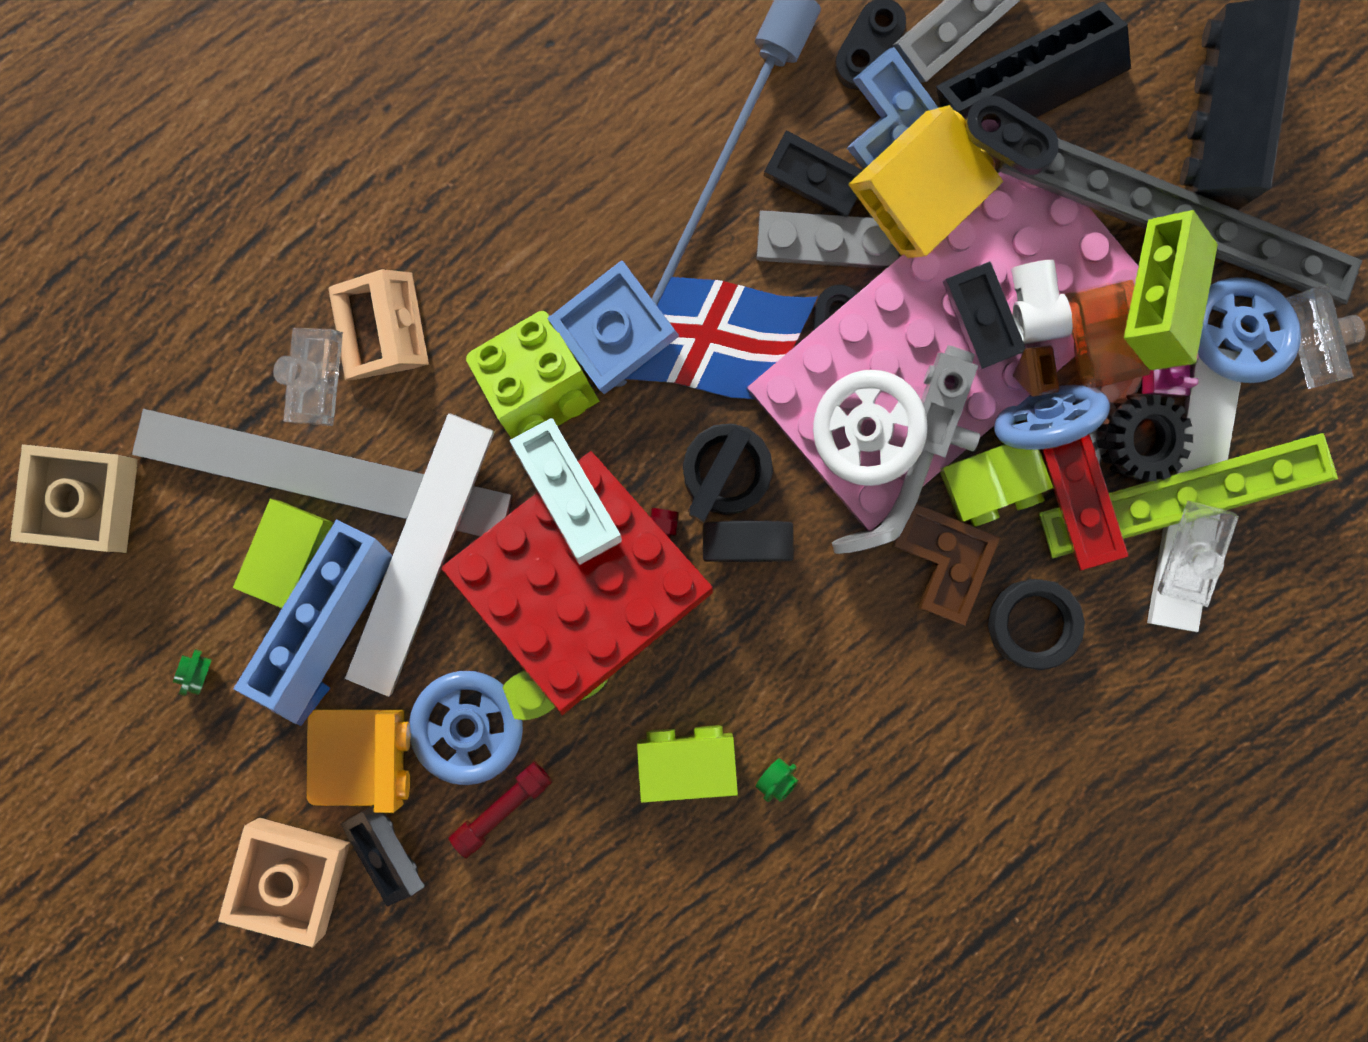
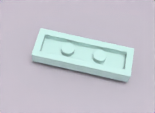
(566, 491)

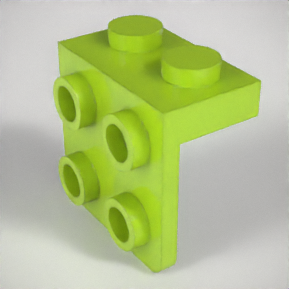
(531, 376)

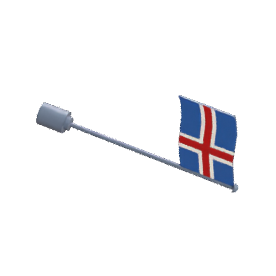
(725, 328)

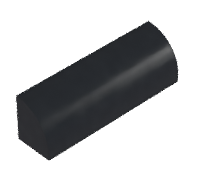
(1047, 66)

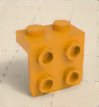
(358, 758)

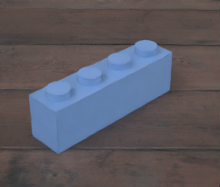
(315, 622)

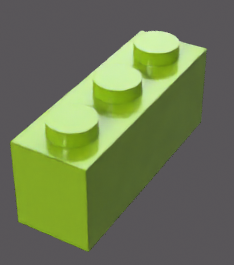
(1171, 291)

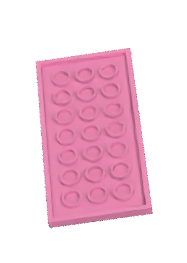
(909, 319)

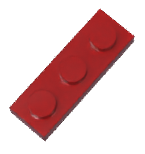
(1085, 503)

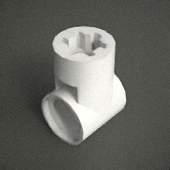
(1040, 309)

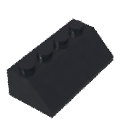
(1240, 101)

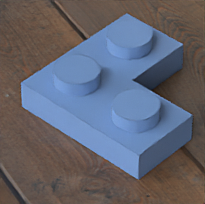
(897, 100)

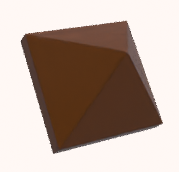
(1038, 371)

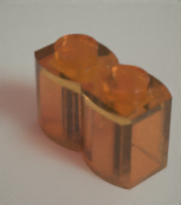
(1099, 331)

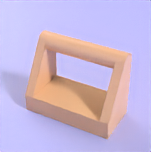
(396, 322)

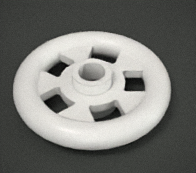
(894, 459)

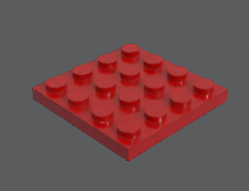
(573, 620)

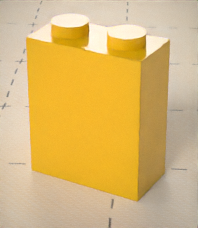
(926, 182)

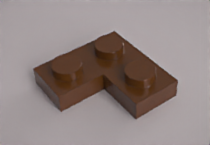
(959, 557)

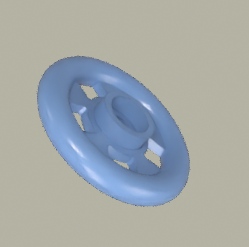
(1265, 301)
(1051, 418)
(459, 767)

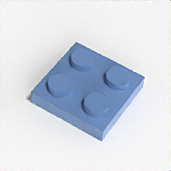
(613, 327)

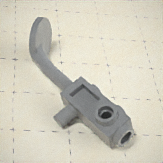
(943, 412)

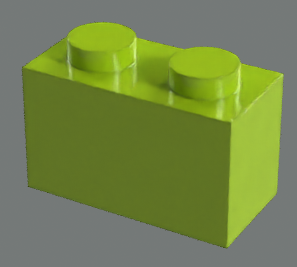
(280, 552)
(686, 765)

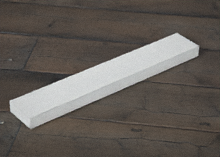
(1212, 416)
(419, 554)

